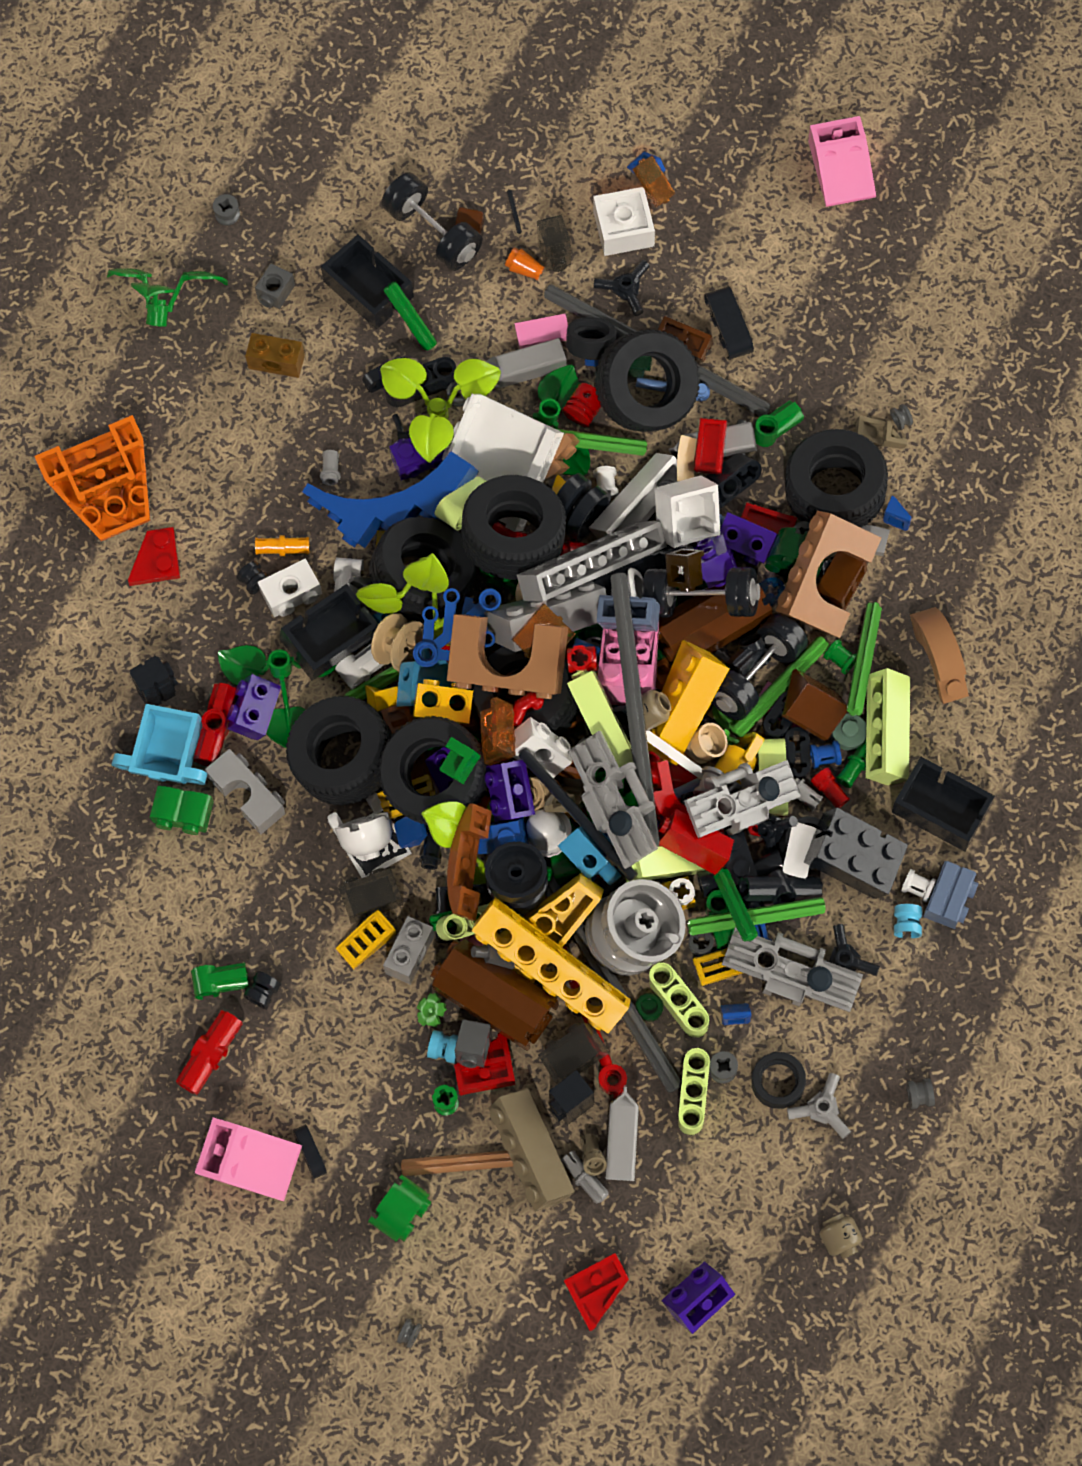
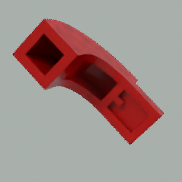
(663, 791)

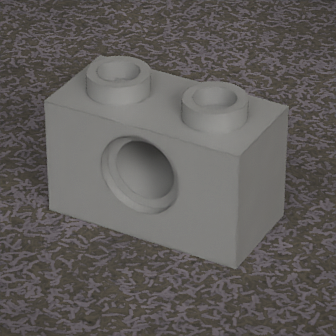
(409, 950)

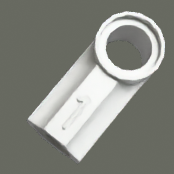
(346, 568)
(358, 667)

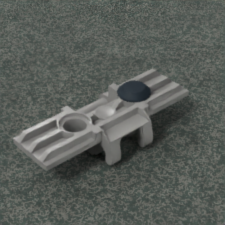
(605, 805)
(747, 806)
(791, 979)

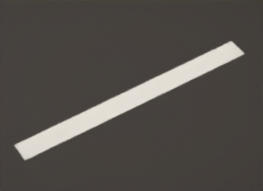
(674, 754)

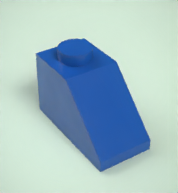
(503, 832)

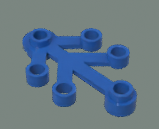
(450, 609)

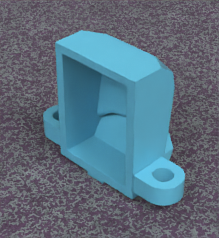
(165, 747)

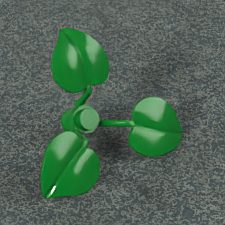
(156, 308)
(554, 393)
(247, 660)

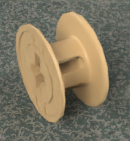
(395, 640)

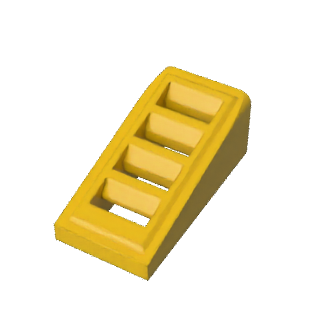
(372, 947)

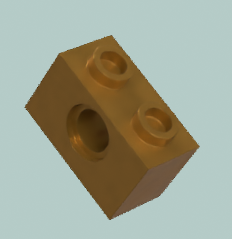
(275, 355)

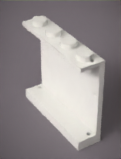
(503, 443)

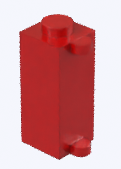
(679, 837)

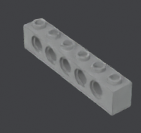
(591, 561)

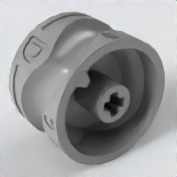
(635, 927)

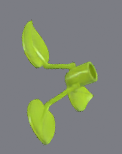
(435, 432)
(423, 574)
(443, 822)

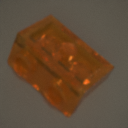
(497, 732)

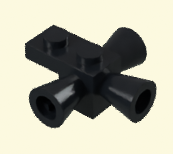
(741, 865)

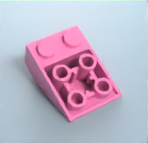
(842, 161)
(610, 664)
(248, 1159)

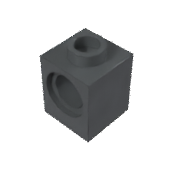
(274, 277)
(473, 1044)

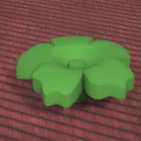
(430, 1010)

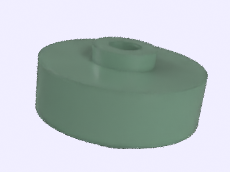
(850, 732)

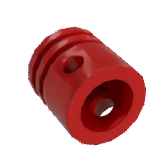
(582, 407)

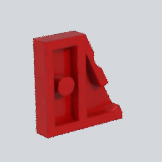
(156, 558)
(495, 1074)
(596, 1288)

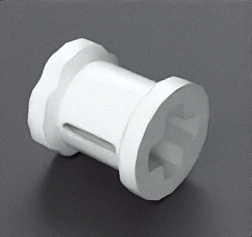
(605, 479)
(676, 884)
(918, 885)

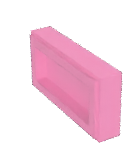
(541, 330)

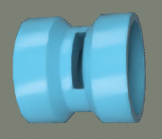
(908, 920)
(438, 1044)

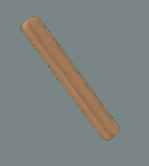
(456, 1163)

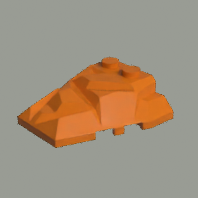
(102, 479)

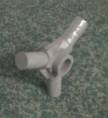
(823, 1108)

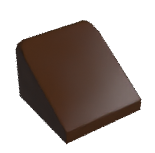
(473, 217)

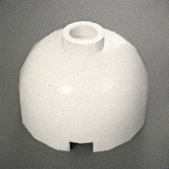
(365, 835)

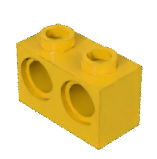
(442, 706)

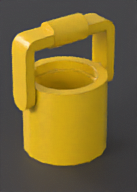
(737, 755)

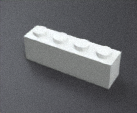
(637, 499)

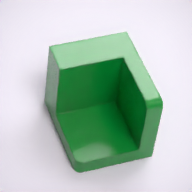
(459, 761)

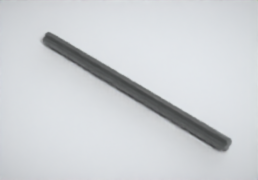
(706, 377)
(633, 692)
(631, 1017)

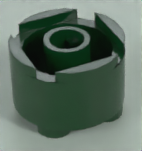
(785, 552)

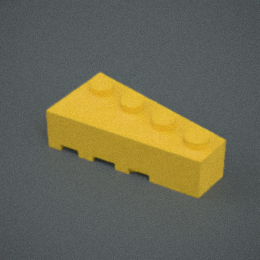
(690, 690)
(562, 913)

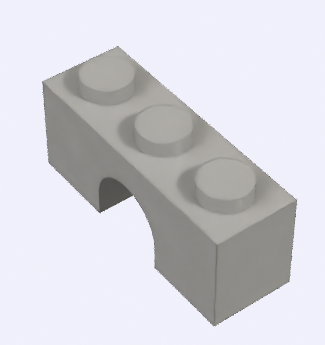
(231, 773)

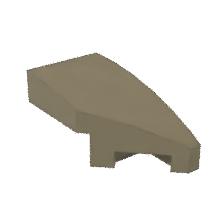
(879, 432)
(575, 793)

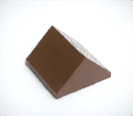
(813, 705)

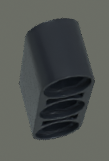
(730, 322)
(434, 382)

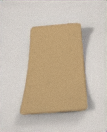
(686, 457)

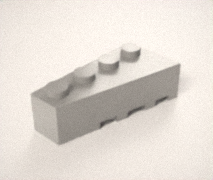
(575, 606)

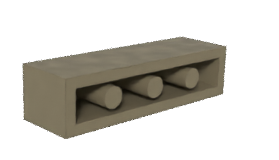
(531, 1150)

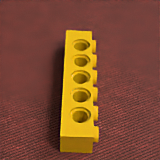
(601, 1017)

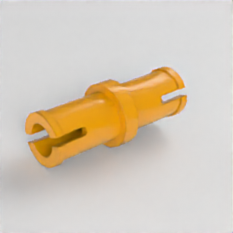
(281, 545)

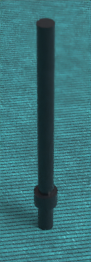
(576, 813)

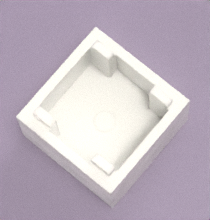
(624, 221)
(688, 510)

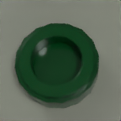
(649, 1007)

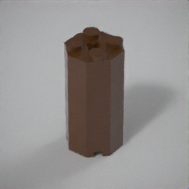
(706, 623)
(494, 995)

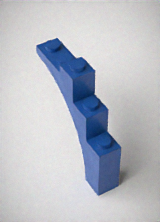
(363, 517)

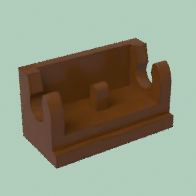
(695, 339)
(841, 580)

